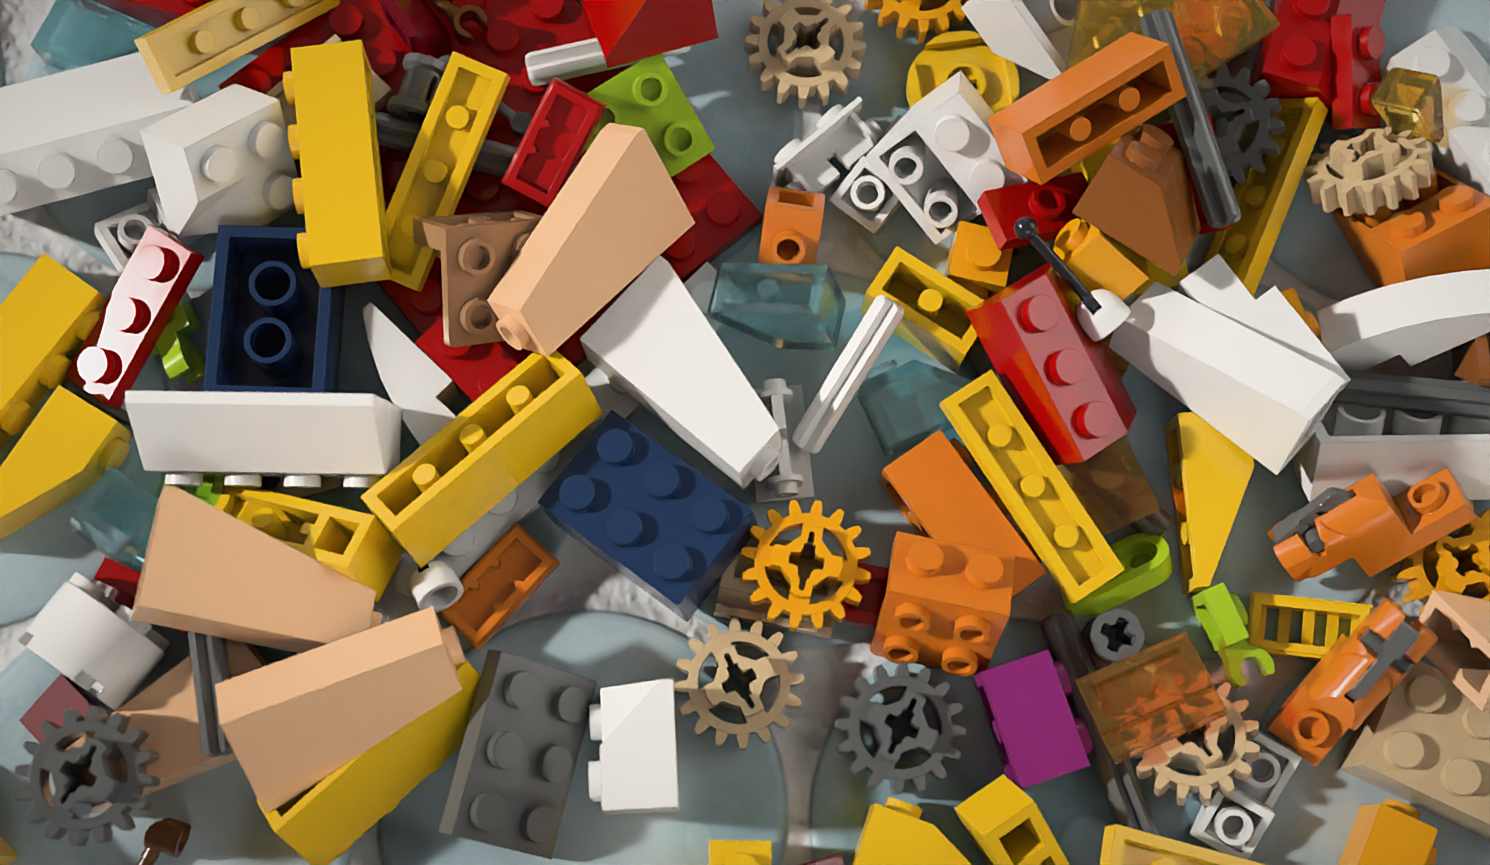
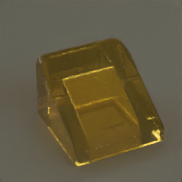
(1412, 103)

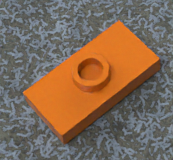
(499, 585)

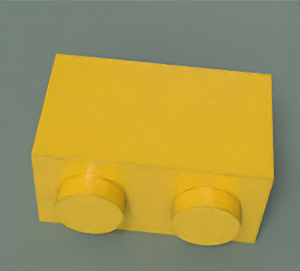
(932, 307)

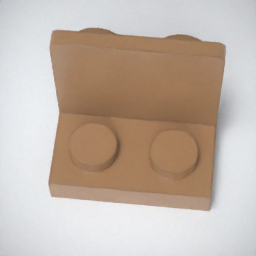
(474, 258)

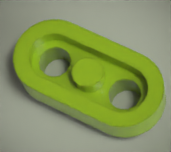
(1146, 566)

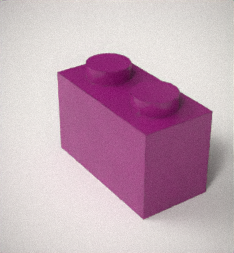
(1033, 719)

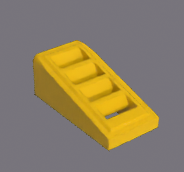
(1309, 607)

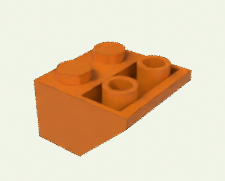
(1425, 236)

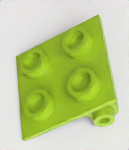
(653, 100)

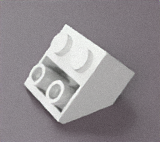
(943, 158)

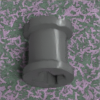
(417, 87)
(1128, 631)

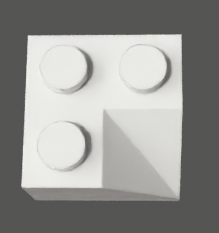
(222, 162)
(636, 750)

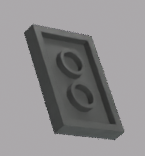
(518, 755)

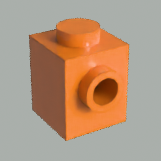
(791, 226)

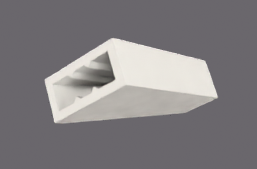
(680, 371)
(1227, 373)

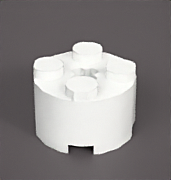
(94, 642)

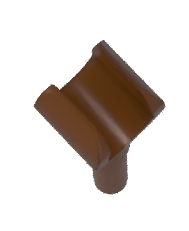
(458, 16)
(166, 837)

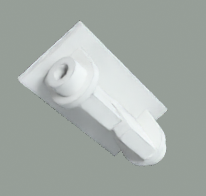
(838, 135)
(793, 473)

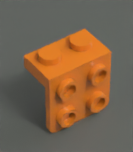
(943, 605)

